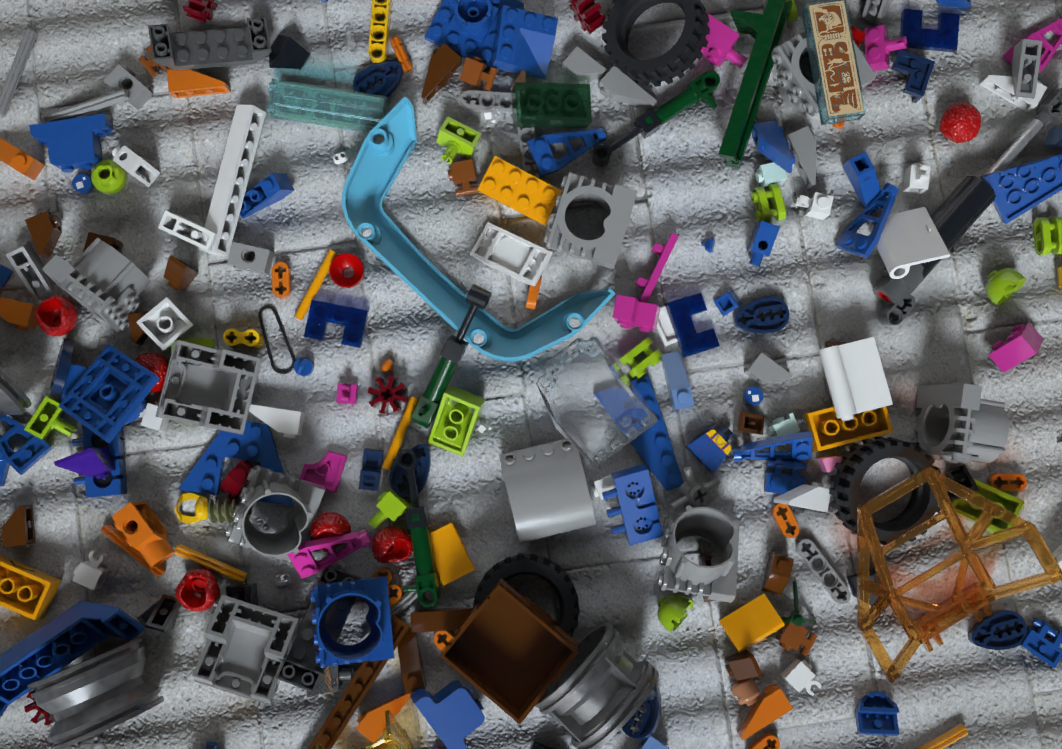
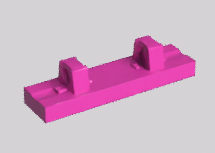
(664, 253)

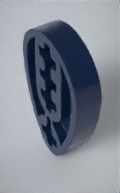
(383, 72)
(763, 305)
(61, 367)
(423, 470)
(1002, 640)
(650, 718)

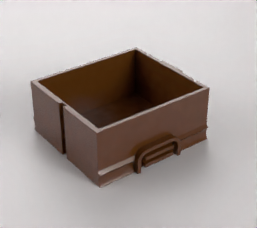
(510, 650)

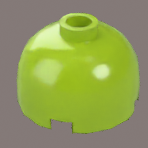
(1003, 284)
(673, 610)

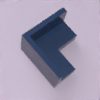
(918, 72)

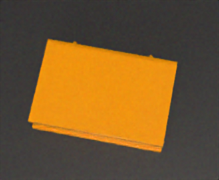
(449, 554)
(751, 623)

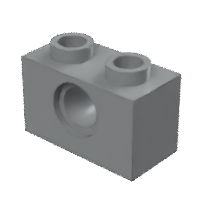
(121, 78)
(239, 257)

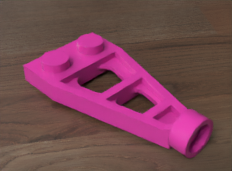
(1049, 50)
(306, 563)

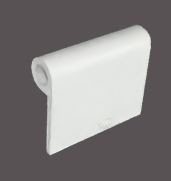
(908, 241)
(855, 377)

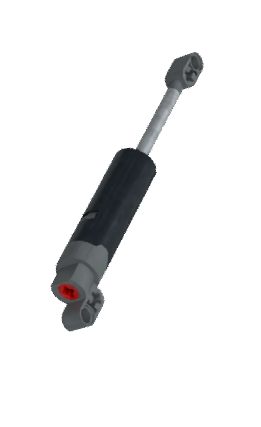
(956, 217)

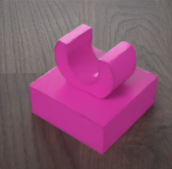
(347, 393)

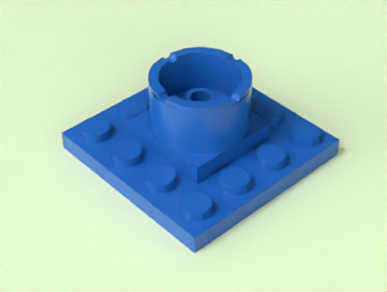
(468, 26)
(109, 393)

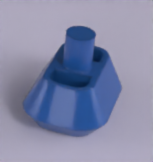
(709, 245)

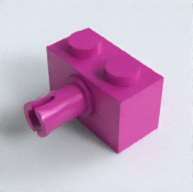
(879, 46)

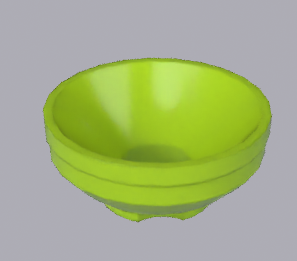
(115, 181)

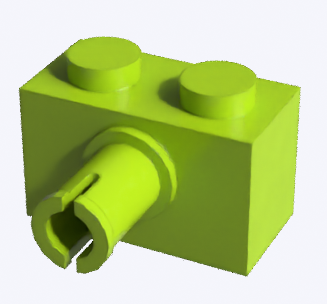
(457, 140)
(48, 418)
(390, 506)

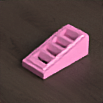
(828, 463)

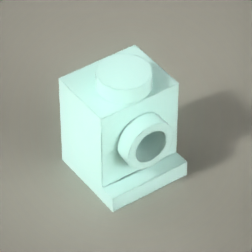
(783, 426)

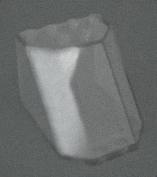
(593, 400)

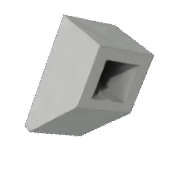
(582, 66)
(765, 370)

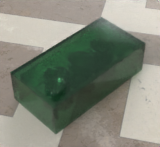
(551, 105)

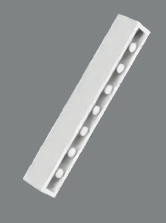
(233, 177)

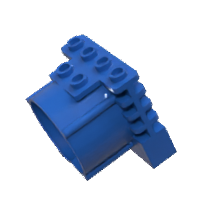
(377, 644)

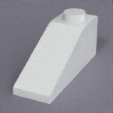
(1004, 88)
(187, 230)
(281, 420)
(807, 496)

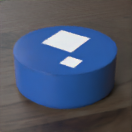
(82, 184)
(753, 396)

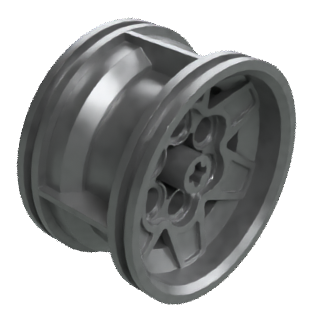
(598, 689)

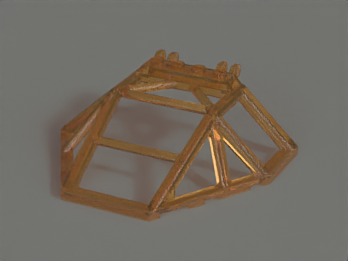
(962, 602)

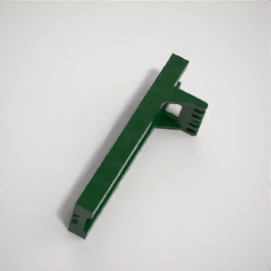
(768, 32)

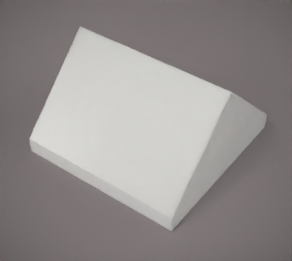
(164, 324)

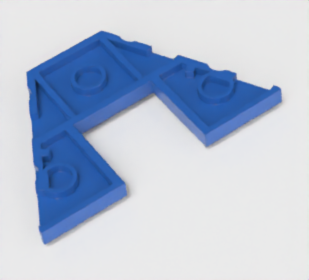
(254, 445)

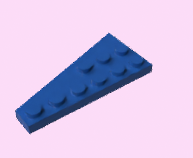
(1025, 186)
(655, 444)

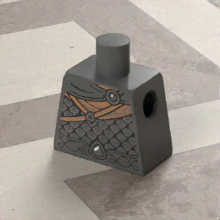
(332, 680)

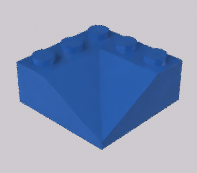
(524, 42)

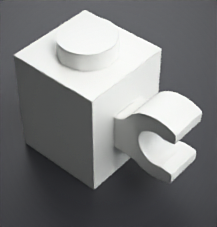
(916, 178)
(817, 205)
(149, 419)
(601, 485)
(91, 572)
(800, 676)

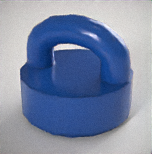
(303, 366)

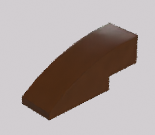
(438, 619)

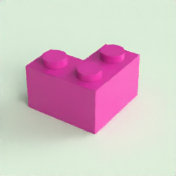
(631, 313)
(1019, 346)

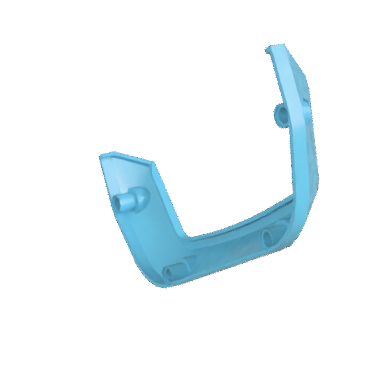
(362, 204)

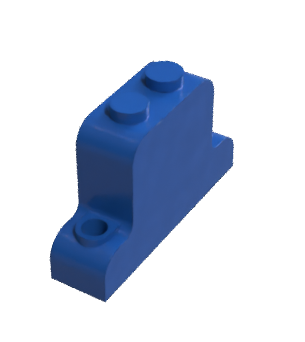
(73, 141)
(450, 712)

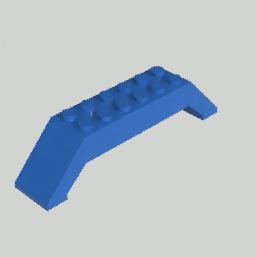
(60, 644)

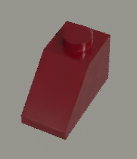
(236, 480)

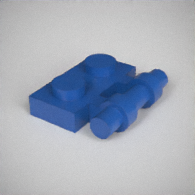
(782, 483)
(1042, 648)

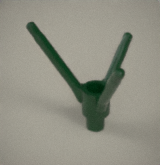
(796, 616)

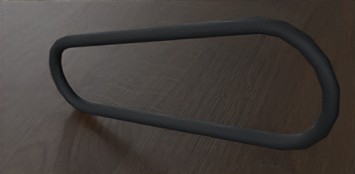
(266, 341)

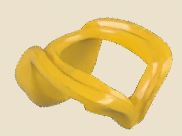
(201, 508)

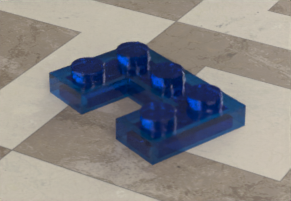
(942, 39)
(323, 313)
(680, 317)

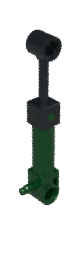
(653, 119)
(450, 357)
(418, 521)

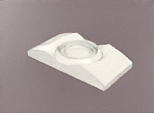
(511, 254)

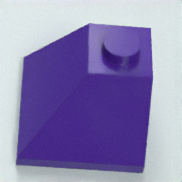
(90, 463)

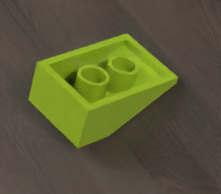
(456, 420)
(972, 512)

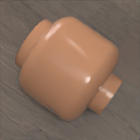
(745, 691)

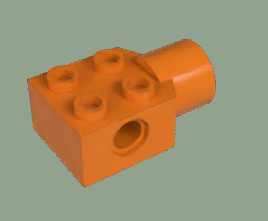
(144, 532)

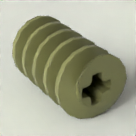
(223, 512)

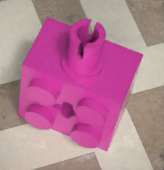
(721, 44)

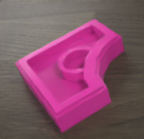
(325, 472)

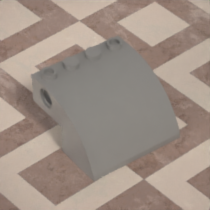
(208, 387)
(547, 490)
(245, 649)

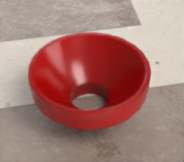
(342, 262)

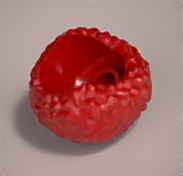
(960, 122)
(56, 315)
(156, 364)
(329, 525)
(391, 545)
(198, 590)

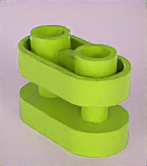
(763, 212)
(1048, 235)
(652, 358)

